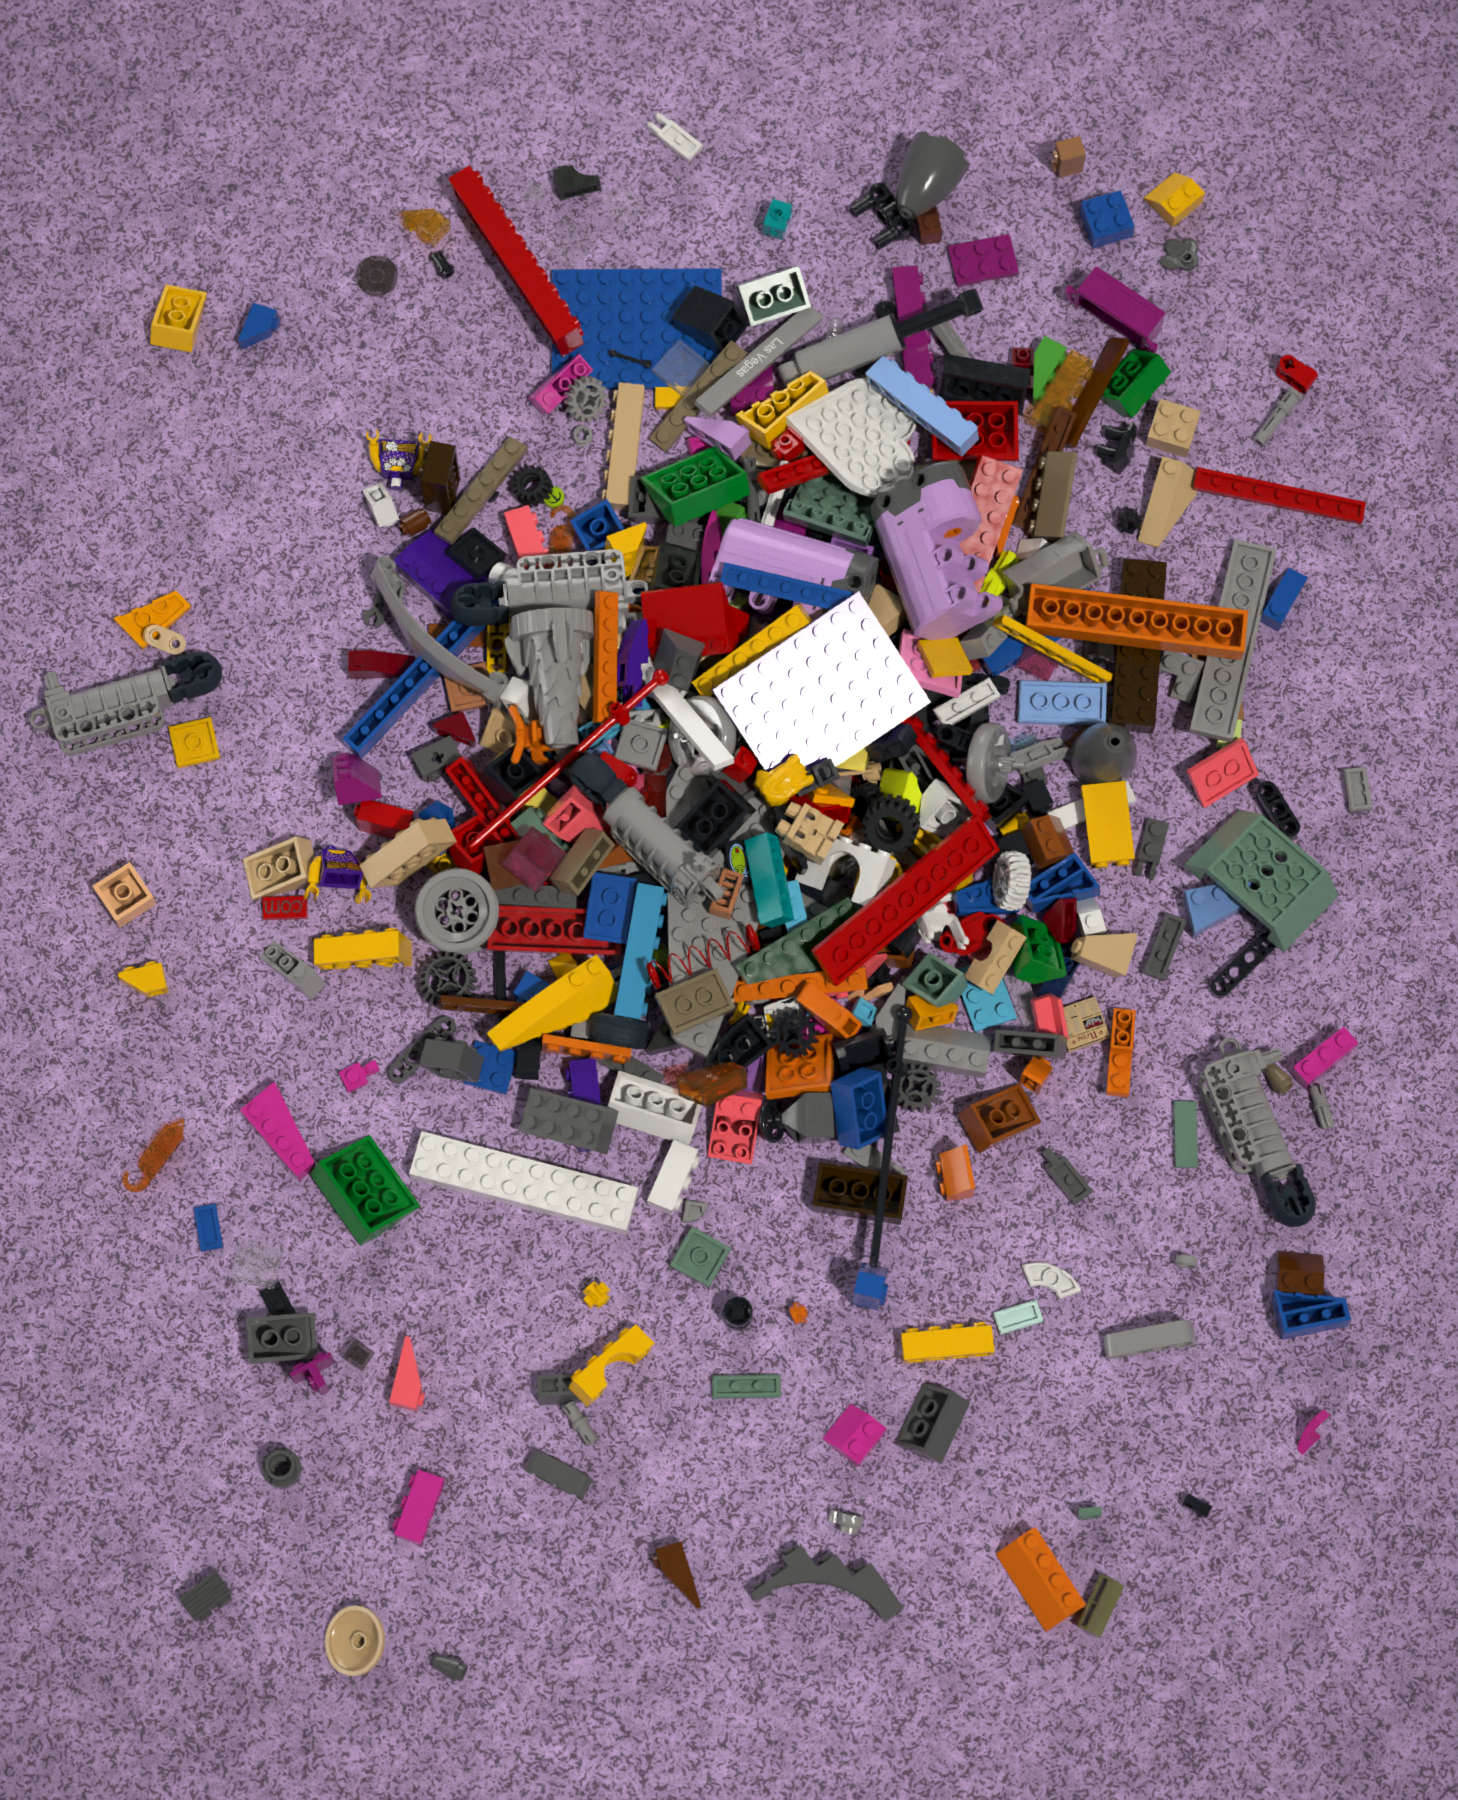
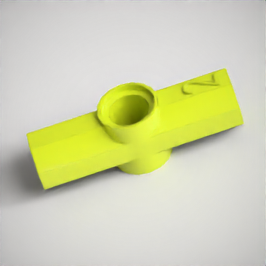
(994, 581)

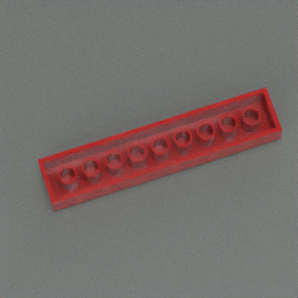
(517, 260)

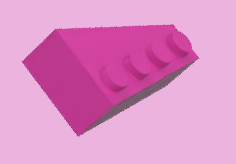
(275, 1125)

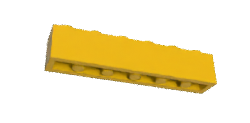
(761, 643)

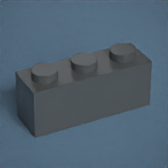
(1030, 1044)

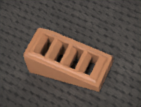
(721, 911)

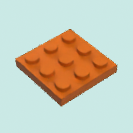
(803, 1074)

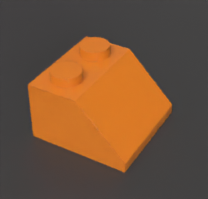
(956, 1174)

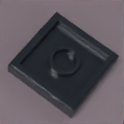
(476, 554)

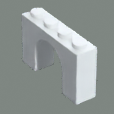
(874, 869)

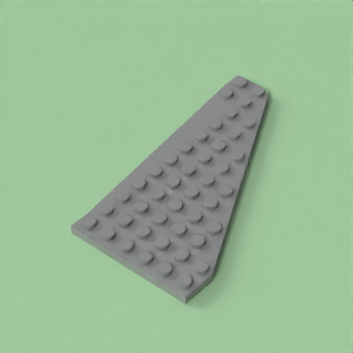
(695, 924)

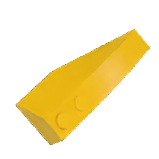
(561, 1004)

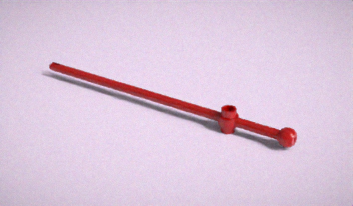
(618, 714)

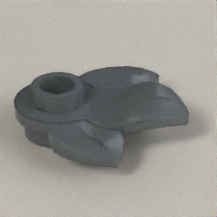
(1178, 252)

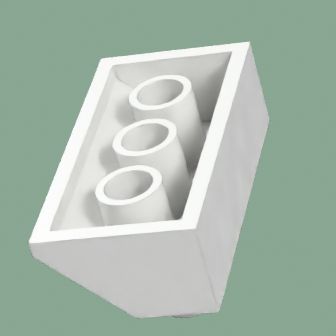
(653, 1108)

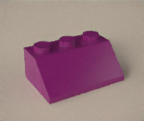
(355, 779)

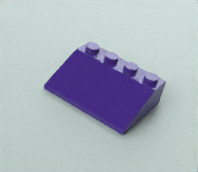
(432, 571)

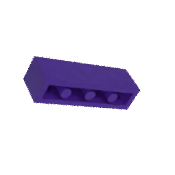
(584, 1082)

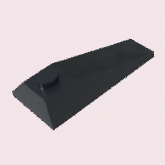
(741, 1044)

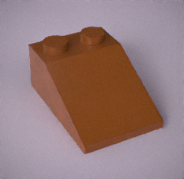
(999, 1118)

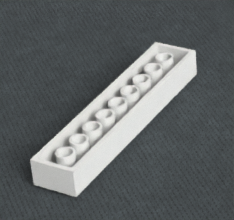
(524, 1183)

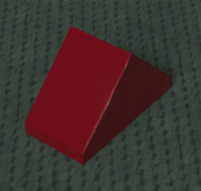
(457, 727)
(1062, 920)

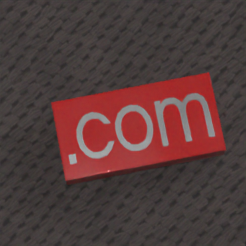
(285, 908)

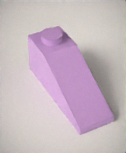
(723, 434)

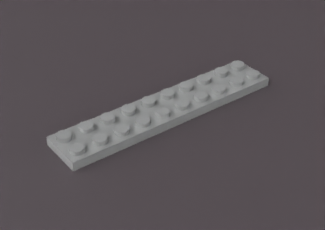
(1225, 678)

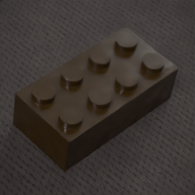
(439, 477)

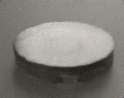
(377, 276)

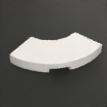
(1051, 1277)

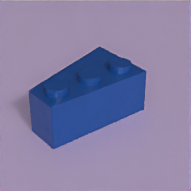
(1063, 880)
(870, 1287)
(1308, 1314)

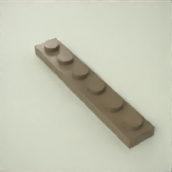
(674, 424)
(481, 490)

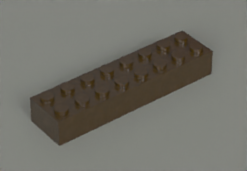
(1136, 667)

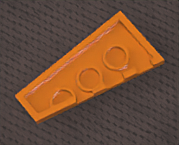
(583, 1048)

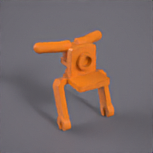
(531, 738)

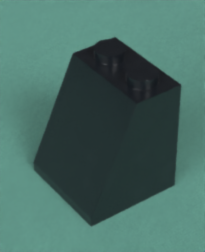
(709, 319)

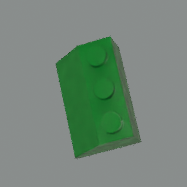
(1135, 382)
(1040, 955)

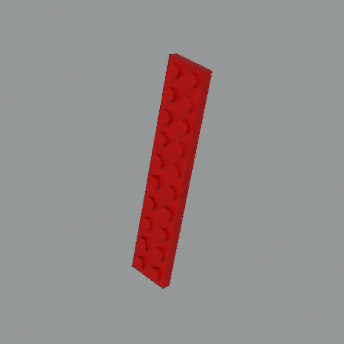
(905, 900)

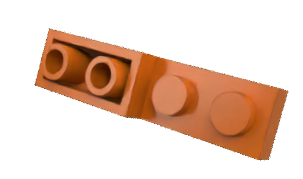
(1120, 1052)

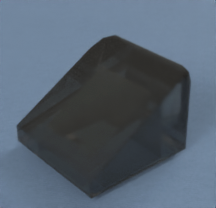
(358, 1355)

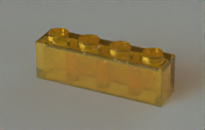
(1063, 389)

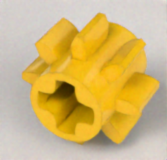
(596, 1294)

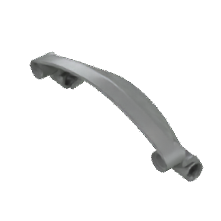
(425, 645)

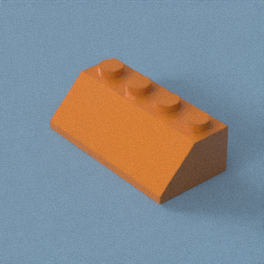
(1040, 1579)

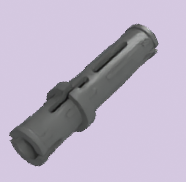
(752, 500)

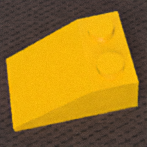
(177, 318)

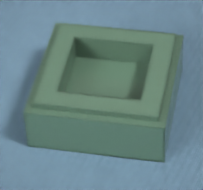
(1089, 1513)

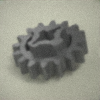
(922, 1096)

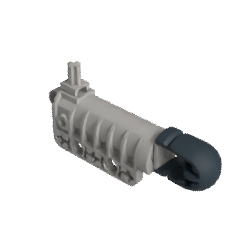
(548, 588)
(123, 703)
(646, 834)
(1255, 1128)

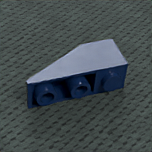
(1058, 986)

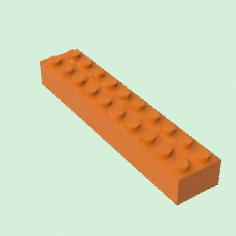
(1136, 621)

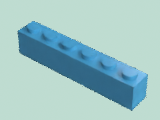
(639, 951)

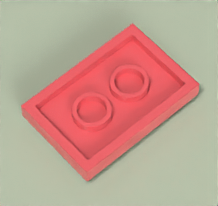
(1222, 772)

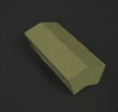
(1100, 1606)

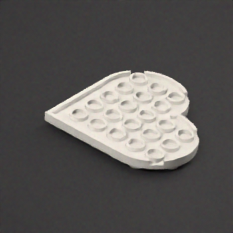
(858, 436)

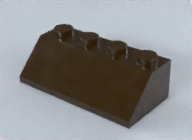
(854, 1193)

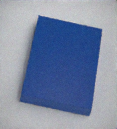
(610, 908)

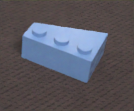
(1209, 907)

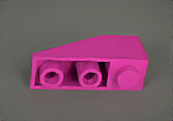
(553, 390)

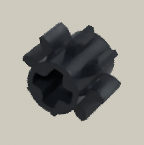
(1129, 520)
(880, 976)

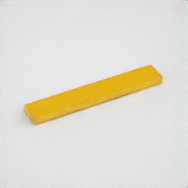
(1052, 649)

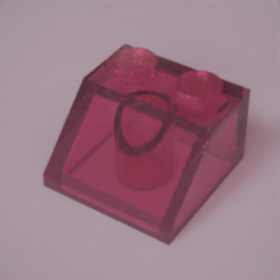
(534, 859)

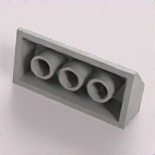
(948, 1050)

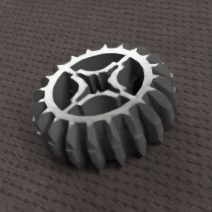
(440, 974)

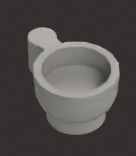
(848, 1522)

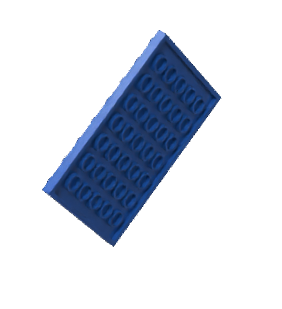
(629, 314)

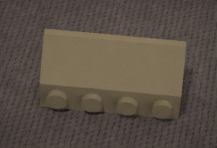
(1053, 495)

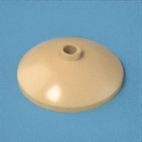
(345, 1640)

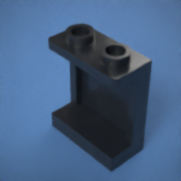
(863, 1051)

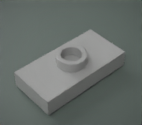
(1357, 789)

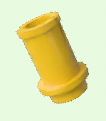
(739, 1013)

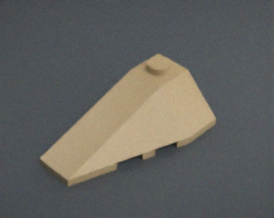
(1168, 500)

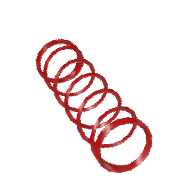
(750, 934)

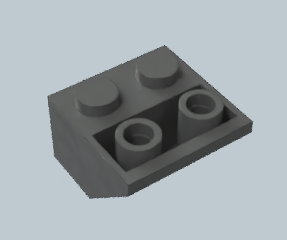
(641, 504)

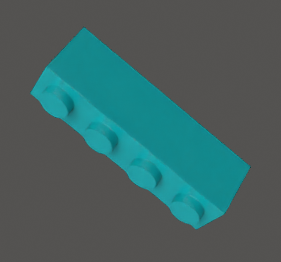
(768, 880)

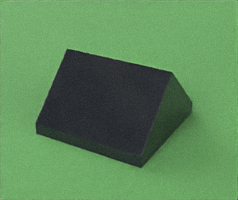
(1006, 807)

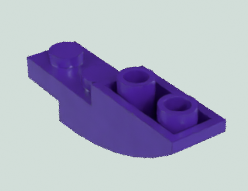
(631, 655)

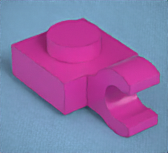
(355, 1076)

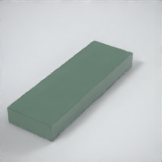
(1185, 1134)
(746, 1386)

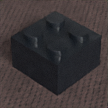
(510, 780)

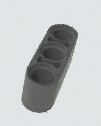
(559, 1474)

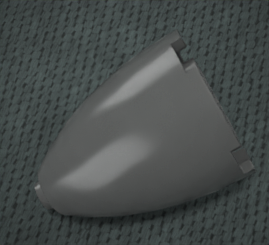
(928, 173)
(1103, 754)

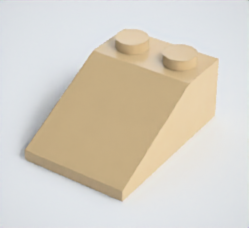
(279, 868)

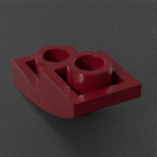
(1024, 358)

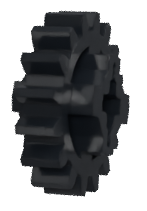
(788, 1027)

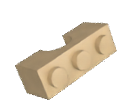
(1005, 946)

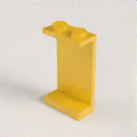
(1108, 824)

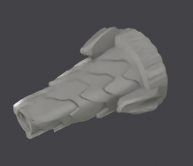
(557, 651)

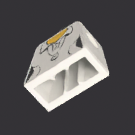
(776, 1009)

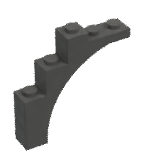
(865, 1584)

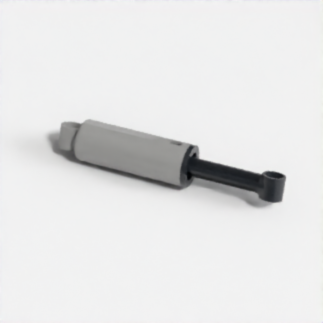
(873, 341)

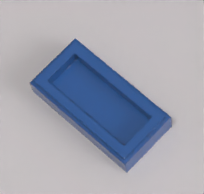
(208, 1227)

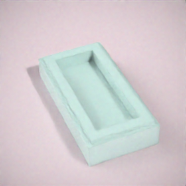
(1018, 1317)

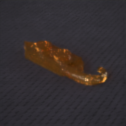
(562, 535)
(157, 1155)

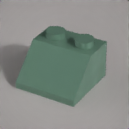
(936, 981)

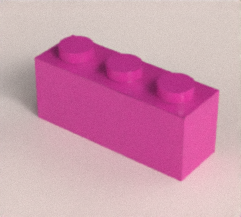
(1324, 1057)
(418, 1507)

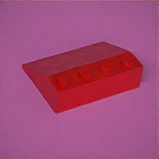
(996, 431)
(692, 611)

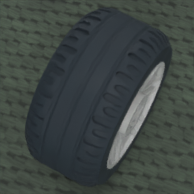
(619, 1031)

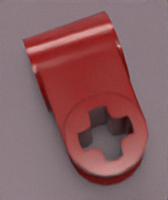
(1297, 375)

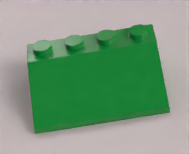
(696, 485)
(364, 1189)

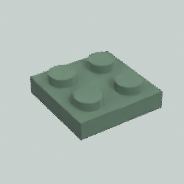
(700, 1257)

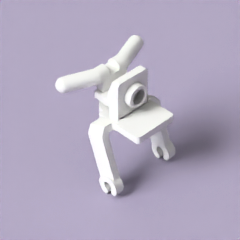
(933, 922)

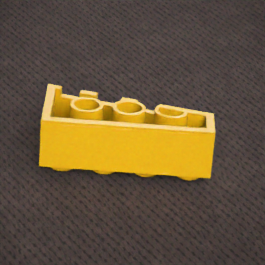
(768, 419)
(363, 950)

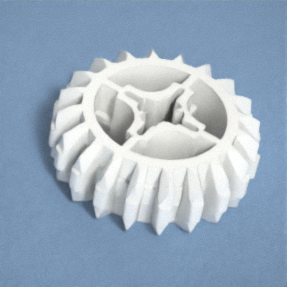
(1011, 880)

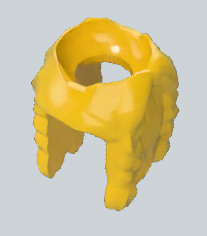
(782, 781)

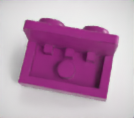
(312, 1371)

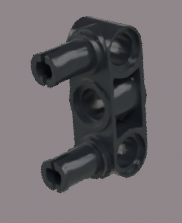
(887, 212)

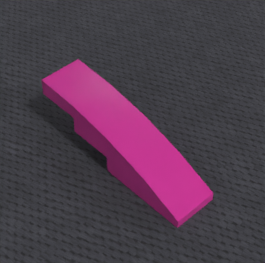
(711, 545)

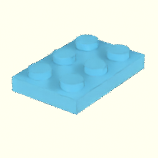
(987, 1009)

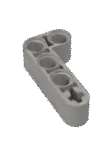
(1150, 1339)

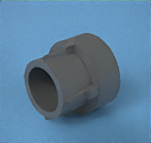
(279, 1456)

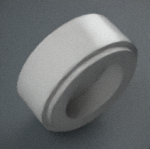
(1186, 1261)

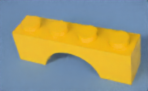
(629, 1348)

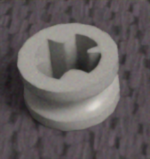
(576, 433)

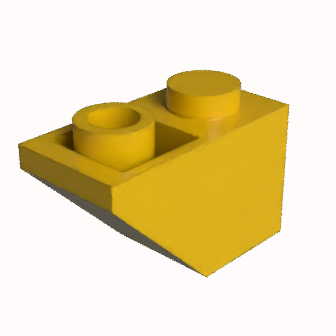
(146, 980)

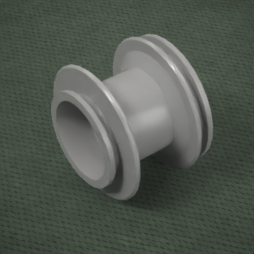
(440, 888)

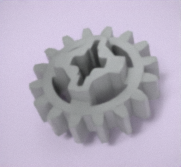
(586, 399)

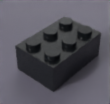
(715, 818)

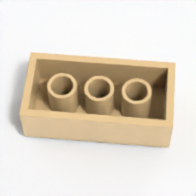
(407, 852)

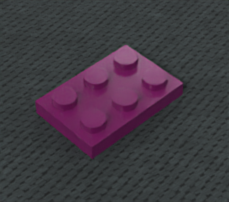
(983, 260)

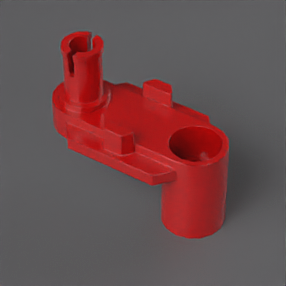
(976, 928)

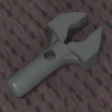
(375, 610)

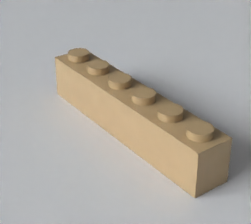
(625, 444)

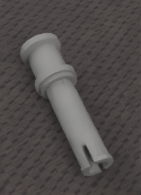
(1282, 409)

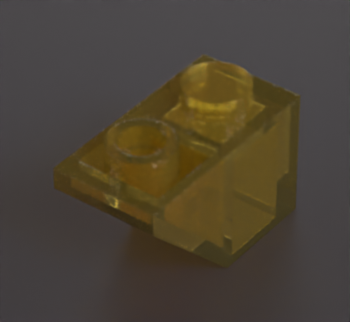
(427, 223)

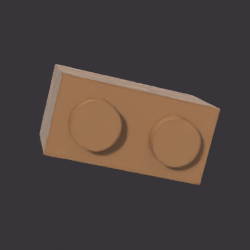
(1068, 157)

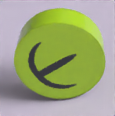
(556, 498)

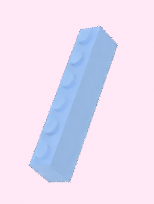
(922, 405)

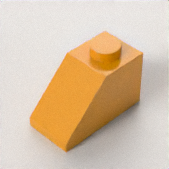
(929, 1016)

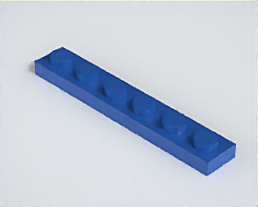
(782, 586)

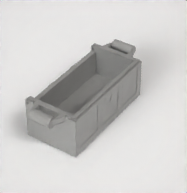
(1062, 564)

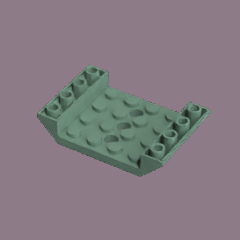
(832, 509)
(1284, 901)

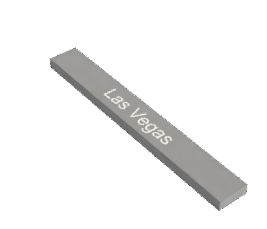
(758, 361)

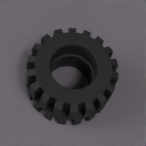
(893, 808)

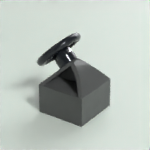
(806, 1119)

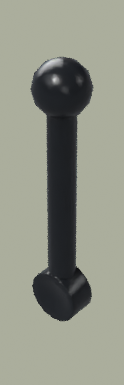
(647, 363)

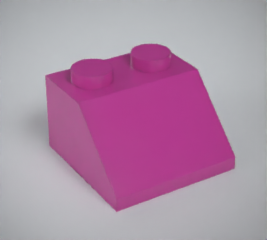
(854, 1434)

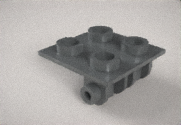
(686, 535)

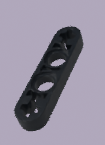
(1240, 963)

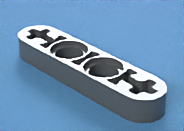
(418, 1048)

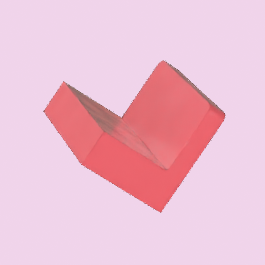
(1049, 1015)

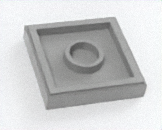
(641, 745)

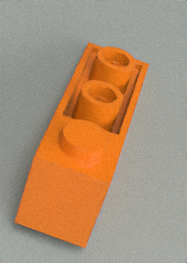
(829, 1012)

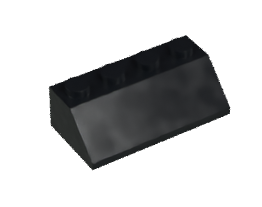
(983, 381)

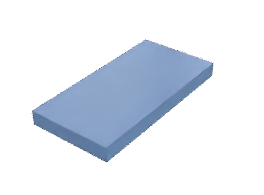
(1062, 703)

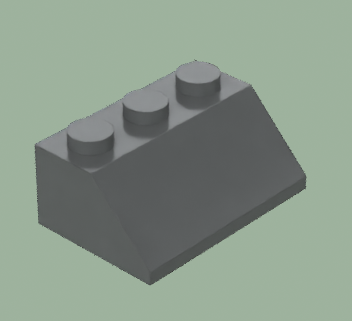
(932, 1422)

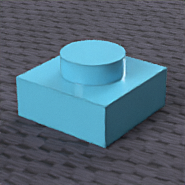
(864, 1012)

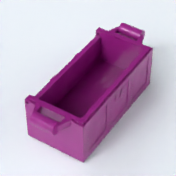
(1119, 308)

